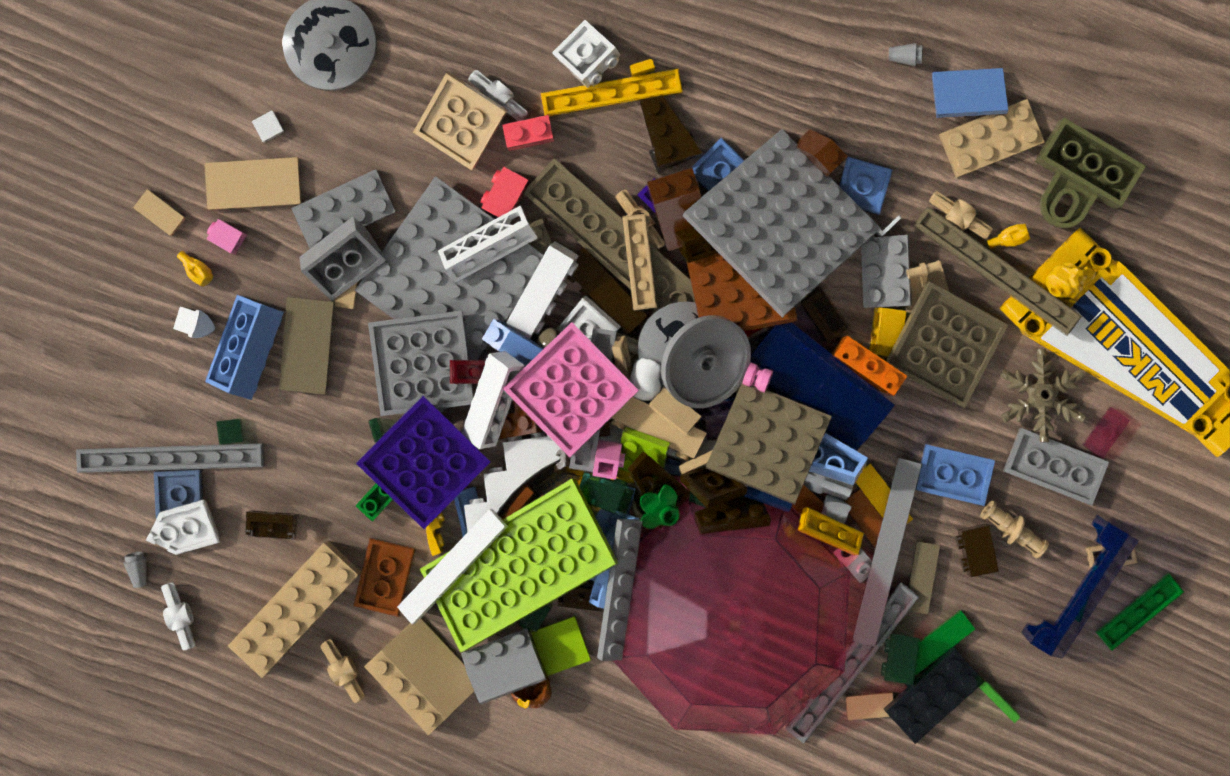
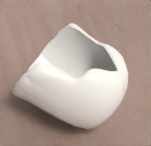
(646, 378)

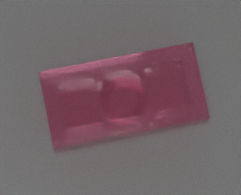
(1106, 432)

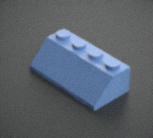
(244, 347)

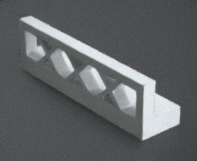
(488, 247)

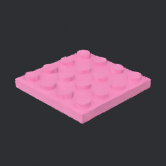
(570, 389)

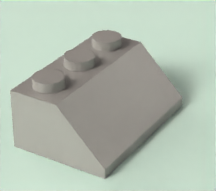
(341, 258)
(503, 666)

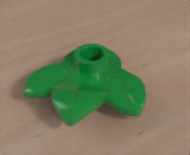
(657, 506)

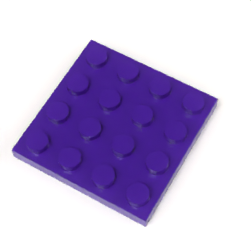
(423, 462)

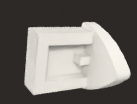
(194, 323)
(836, 508)

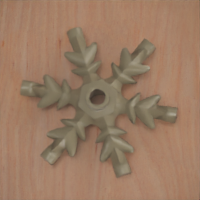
(1035, 399)

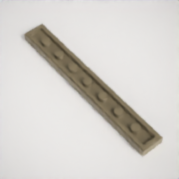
(997, 271)

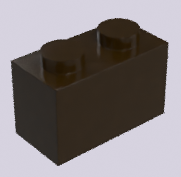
(977, 550)

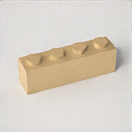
(642, 418)

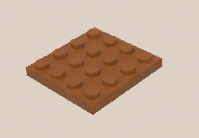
(725, 293)

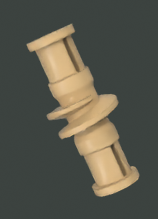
(1015, 529)

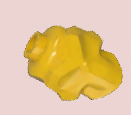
(1068, 280)

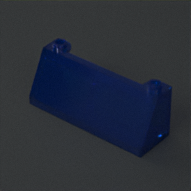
(822, 382)
(1058, 638)

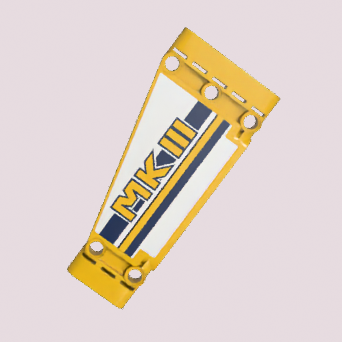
(1134, 344)

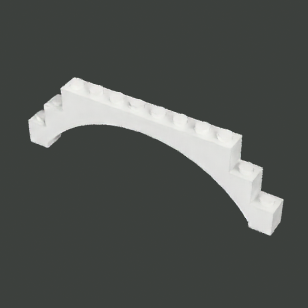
(524, 461)

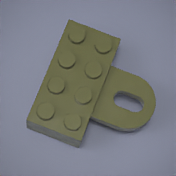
(1085, 171)

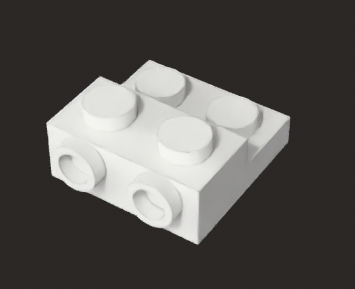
(587, 54)

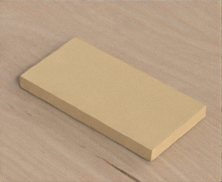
(253, 183)

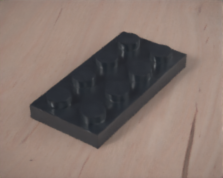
(933, 695)

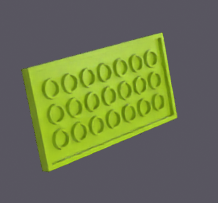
(531, 563)

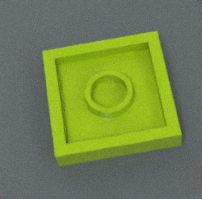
(561, 646)

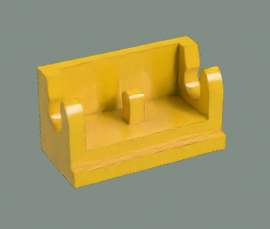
(886, 329)

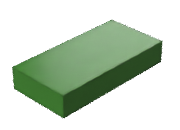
(1000, 702)

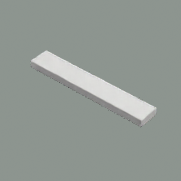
(452, 566)

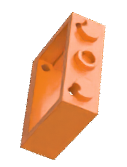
(869, 366)

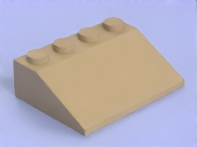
(422, 675)

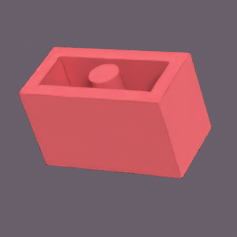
(528, 133)
(505, 193)

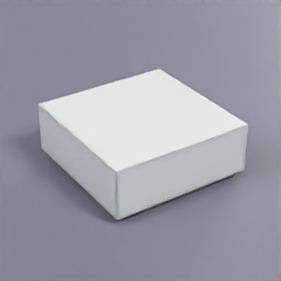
(268, 126)

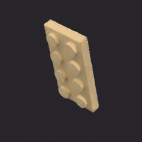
(991, 138)

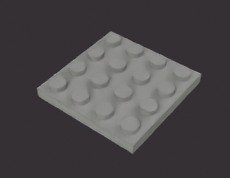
(415, 359)

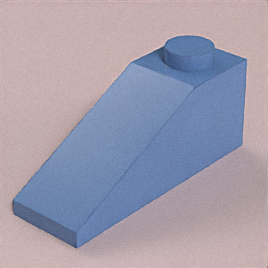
(507, 339)

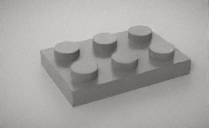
(885, 273)

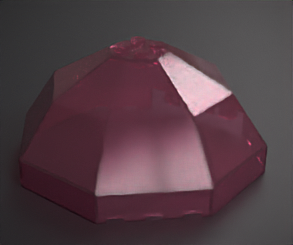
(772, 580)

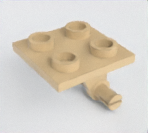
(920, 275)

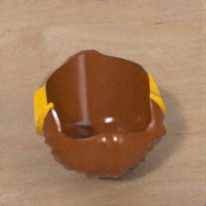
(534, 695)

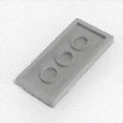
(361, 198)
(1056, 467)

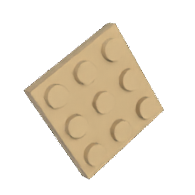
(460, 121)

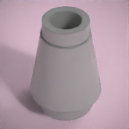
(906, 54)
(136, 568)

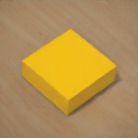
(642, 68)

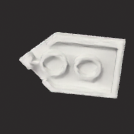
(185, 528)

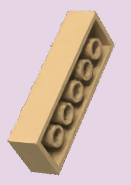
(294, 609)

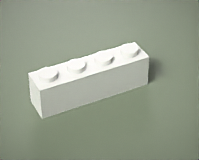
(542, 289)
(490, 401)

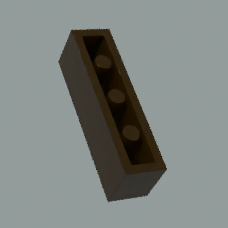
(606, 293)

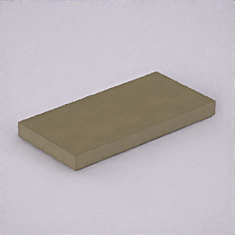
(306, 345)

